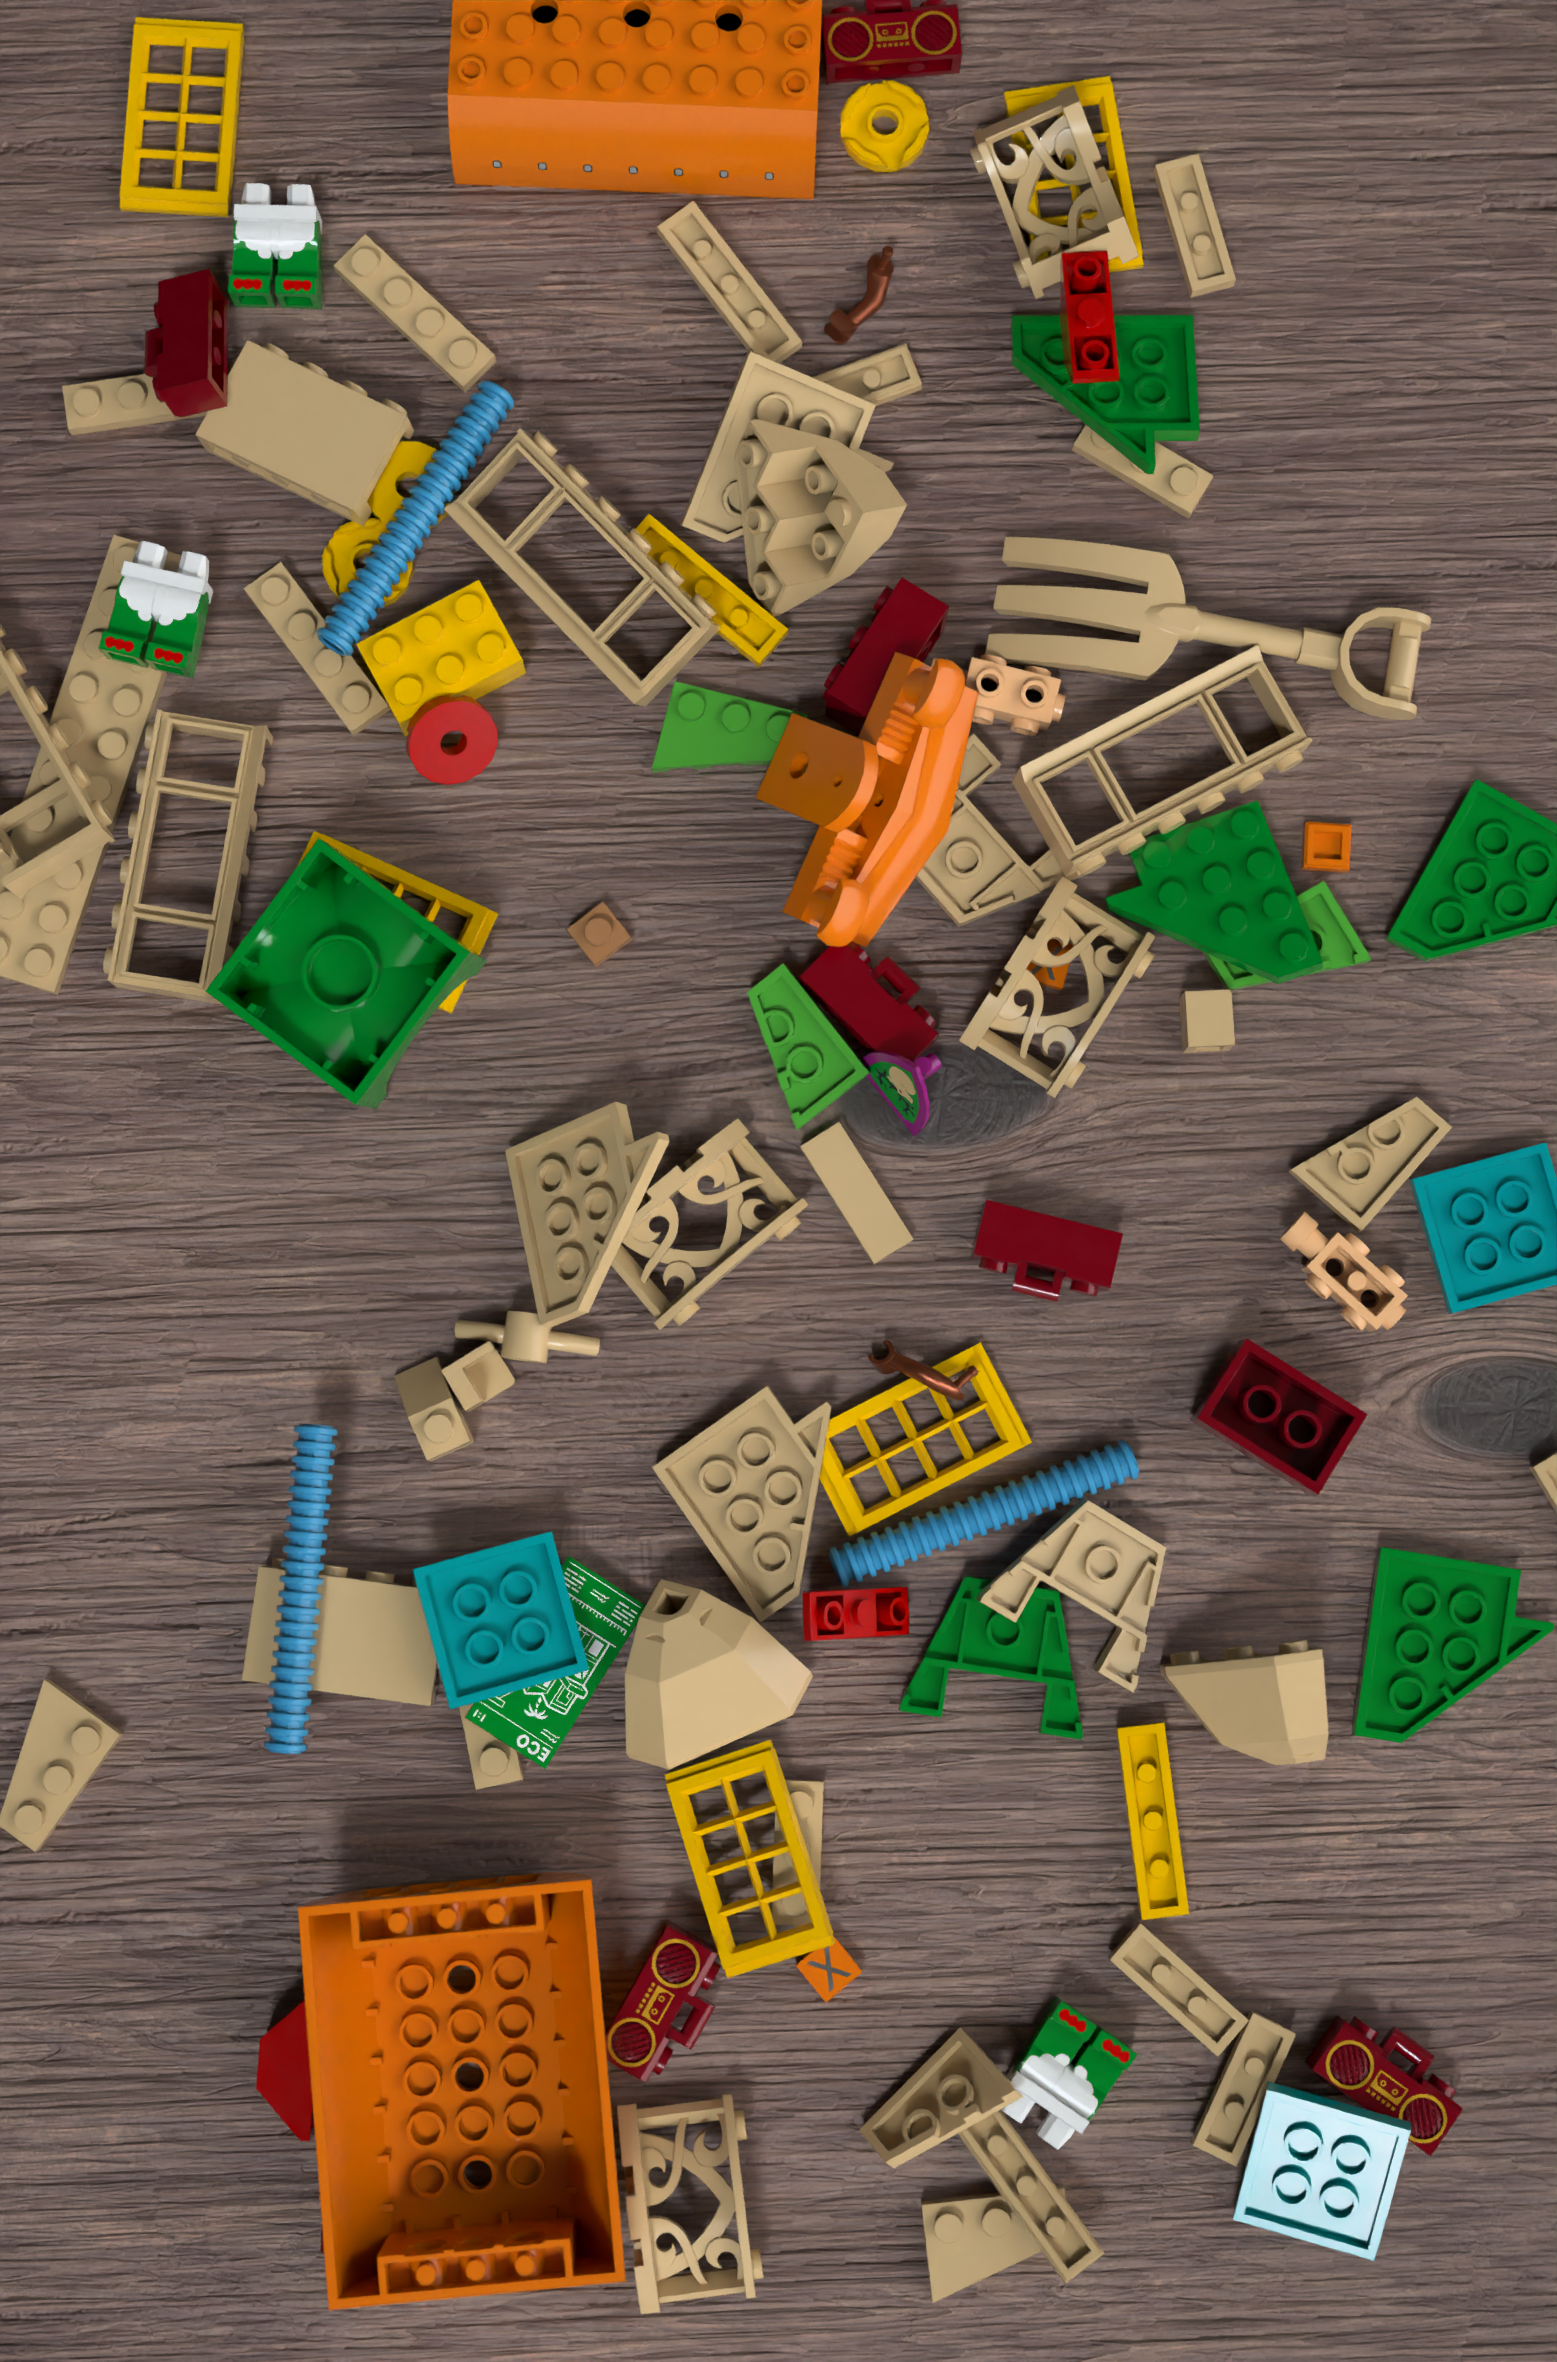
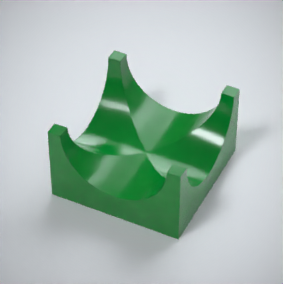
(342, 974)

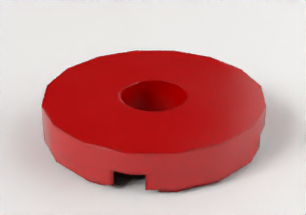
(465, 758)

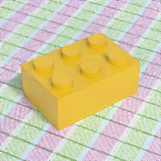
(442, 651)

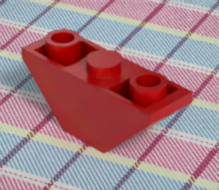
(1087, 318)
(854, 1613)
(285, 2072)

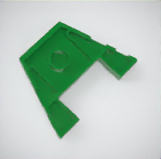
(989, 1643)

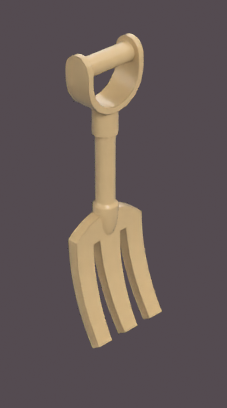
(1165, 618)

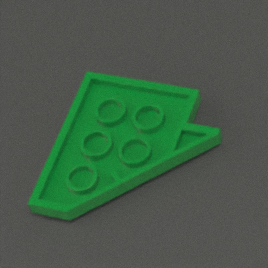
(1154, 388)
(1483, 881)
(1222, 893)
(1434, 1638)

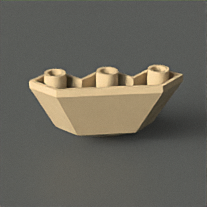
(808, 512)
(702, 1677)
(1258, 1701)

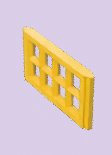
(1089, 92)
(177, 199)
(479, 918)
(992, 1399)
(776, 1945)

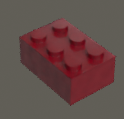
(904, 623)
(1278, 1417)

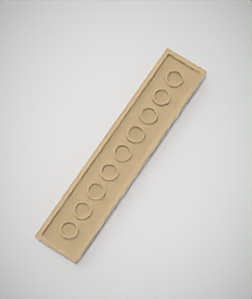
(105, 721)

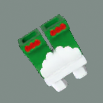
(271, 234)
(159, 612)
(1066, 2089)

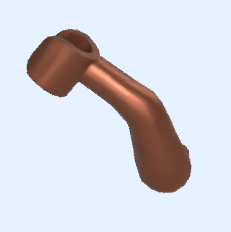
(878, 277)
(922, 1372)

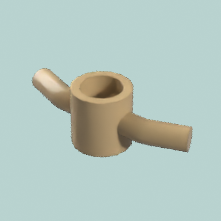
(525, 1338)

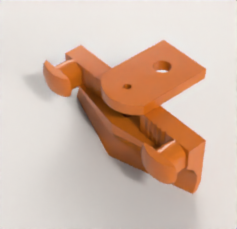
(875, 796)

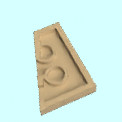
(1373, 1163)
(55, 1764)
(939, 2101)
(972, 2240)

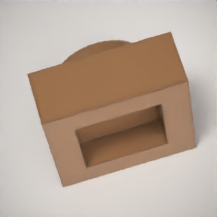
(599, 934)

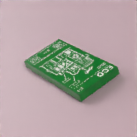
(541, 1716)

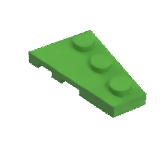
(717, 730)
(1331, 932)
(806, 1049)

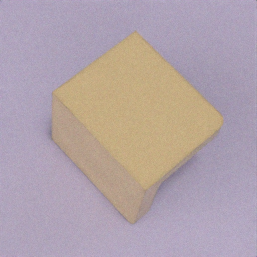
(1206, 1021)
(478, 1376)

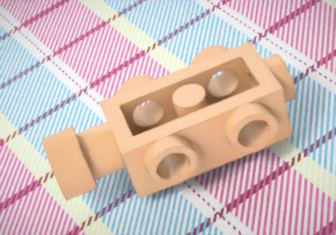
(1010, 699)
(1355, 1276)

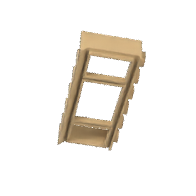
(635, 548)
(72, 782)
(1168, 814)
(233, 862)

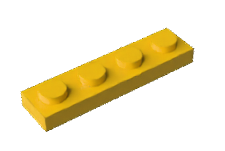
(741, 619)
(1152, 1820)

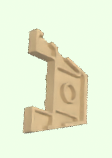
(973, 865)
(1098, 1566)

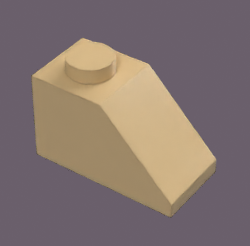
(433, 1410)

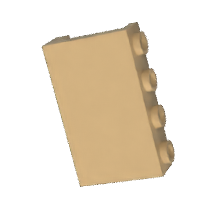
(304, 430)
(367, 1636)

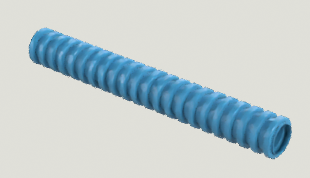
(415, 518)
(984, 1513)
(300, 1589)

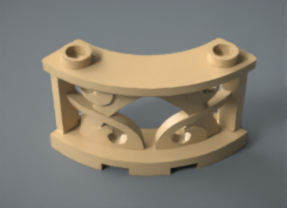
(1065, 136)
(1001, 1013)
(713, 1161)
(641, 2152)

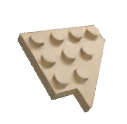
(781, 397)
(576, 1203)
(753, 1495)

